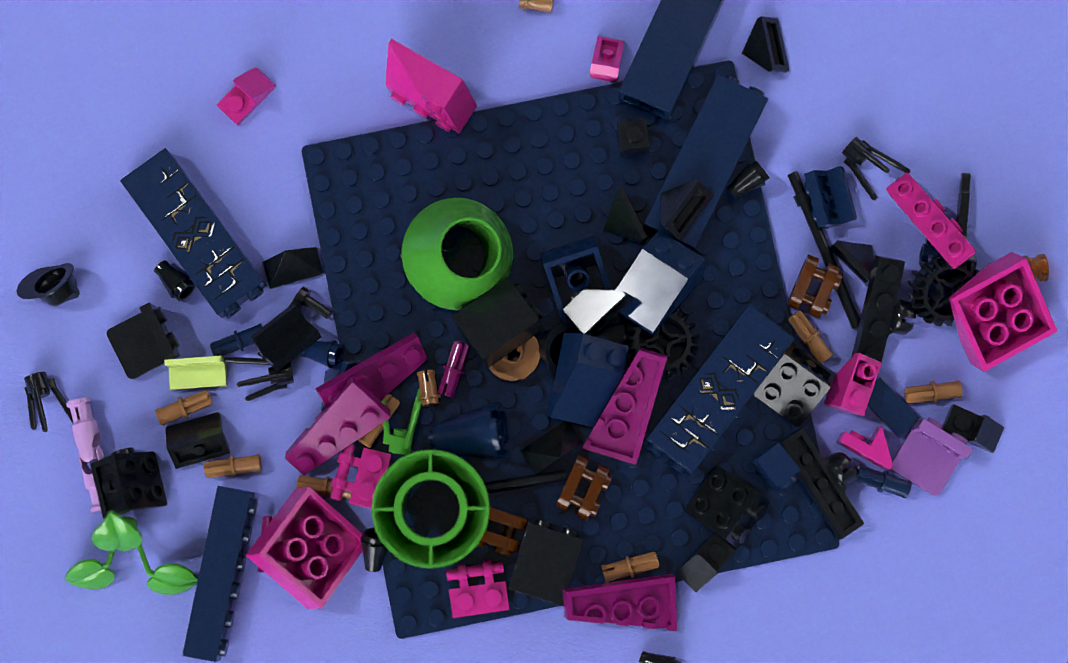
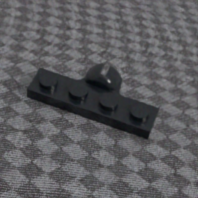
(882, 309)
(825, 482)

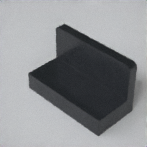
(285, 337)
(196, 440)

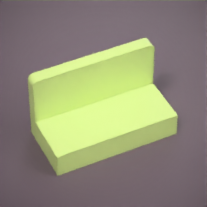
(197, 372)

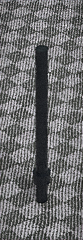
(804, 201)

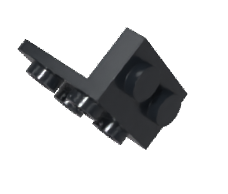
(143, 341)
(727, 506)

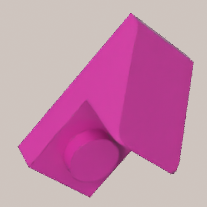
(606, 59)
(246, 95)
(874, 451)

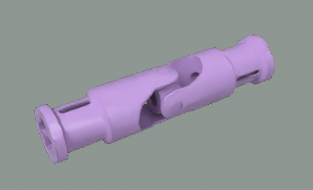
(88, 442)

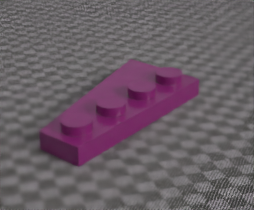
(381, 371)
(627, 415)
(344, 421)
(635, 602)

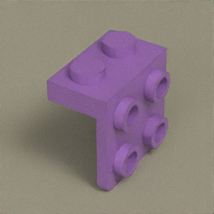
(930, 455)

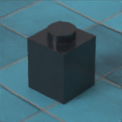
(632, 137)

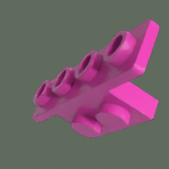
(931, 221)

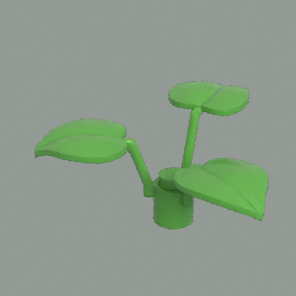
(122, 534)

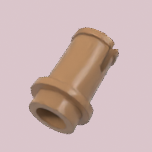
(539, 5)
(428, 389)

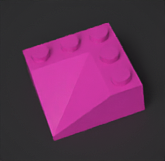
(427, 88)
(1000, 312)
(307, 548)

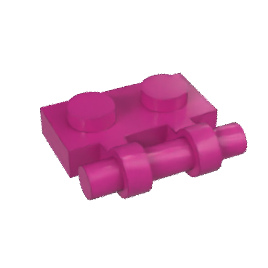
(370, 470)
(477, 598)

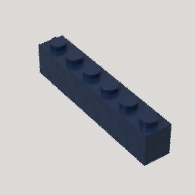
(219, 574)

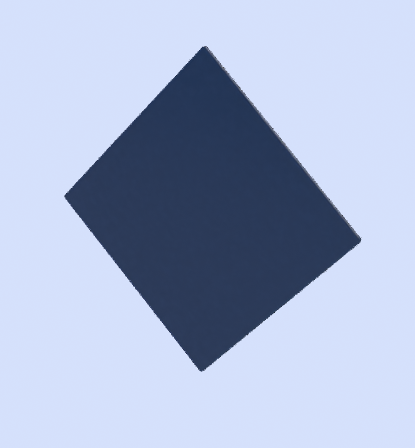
(552, 182)

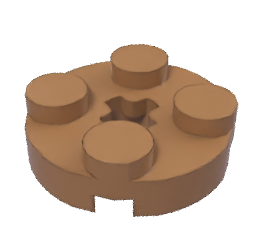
(520, 367)

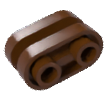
(828, 278)
(599, 481)
(504, 543)

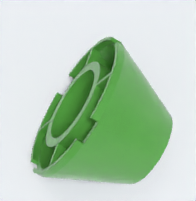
(424, 260)
(391, 500)

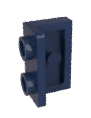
(830, 197)

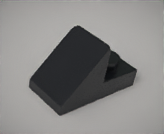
(977, 429)
(705, 562)

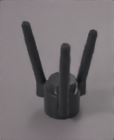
(860, 151)
(281, 377)
(36, 388)

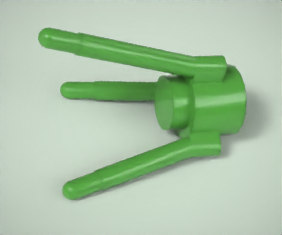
(401, 439)

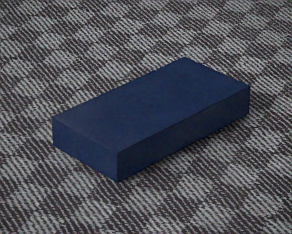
(891, 408)

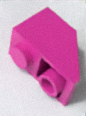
(853, 385)

